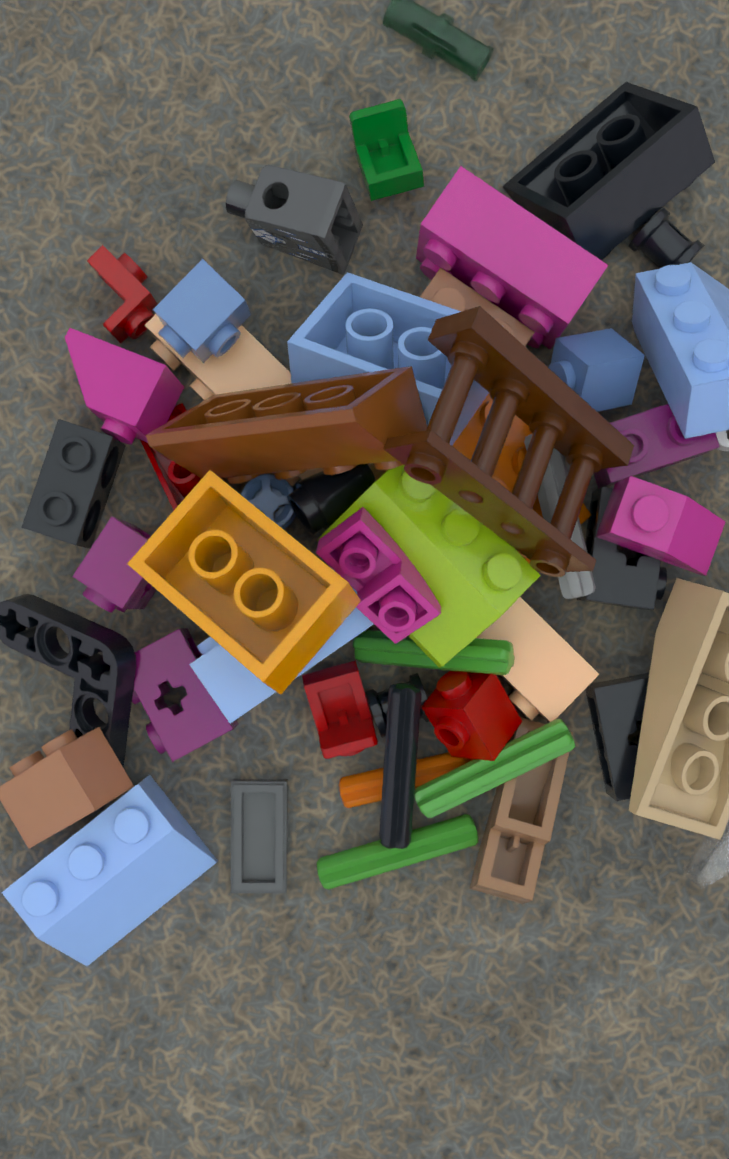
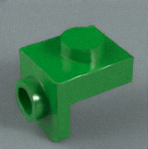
(385, 150)

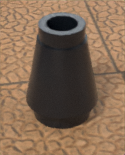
(324, 497)

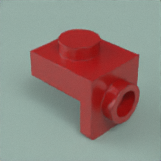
(126, 281)
(340, 710)

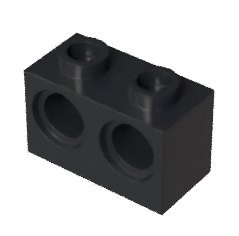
(74, 484)

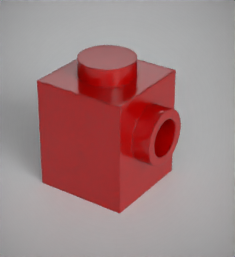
(471, 715)

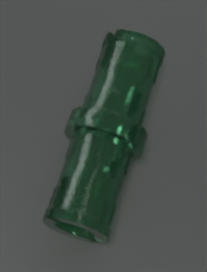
(408, 16)

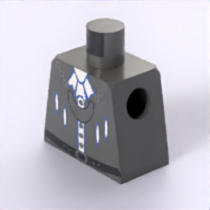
(299, 215)

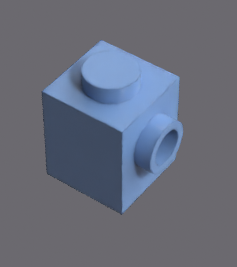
(202, 314)
(598, 367)

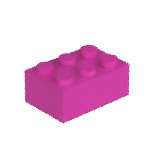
(507, 256)

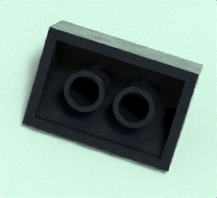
(615, 168)

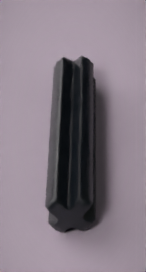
(400, 765)

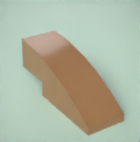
(519, 829)

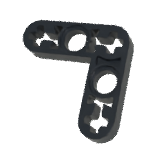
(96, 676)

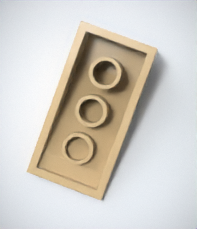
(685, 720)

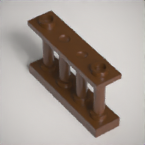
(555, 416)

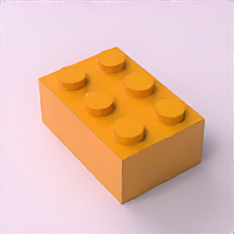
(245, 582)

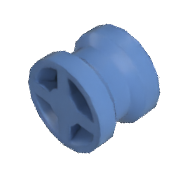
(267, 495)

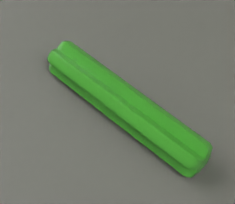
(479, 656)
(483, 775)
(376, 859)

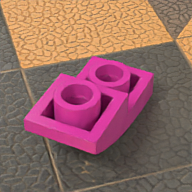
(381, 573)

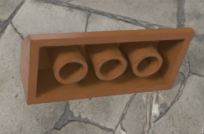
(295, 427)

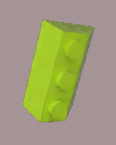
(459, 558)

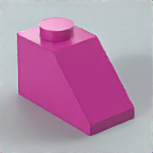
(122, 387)
(661, 525)

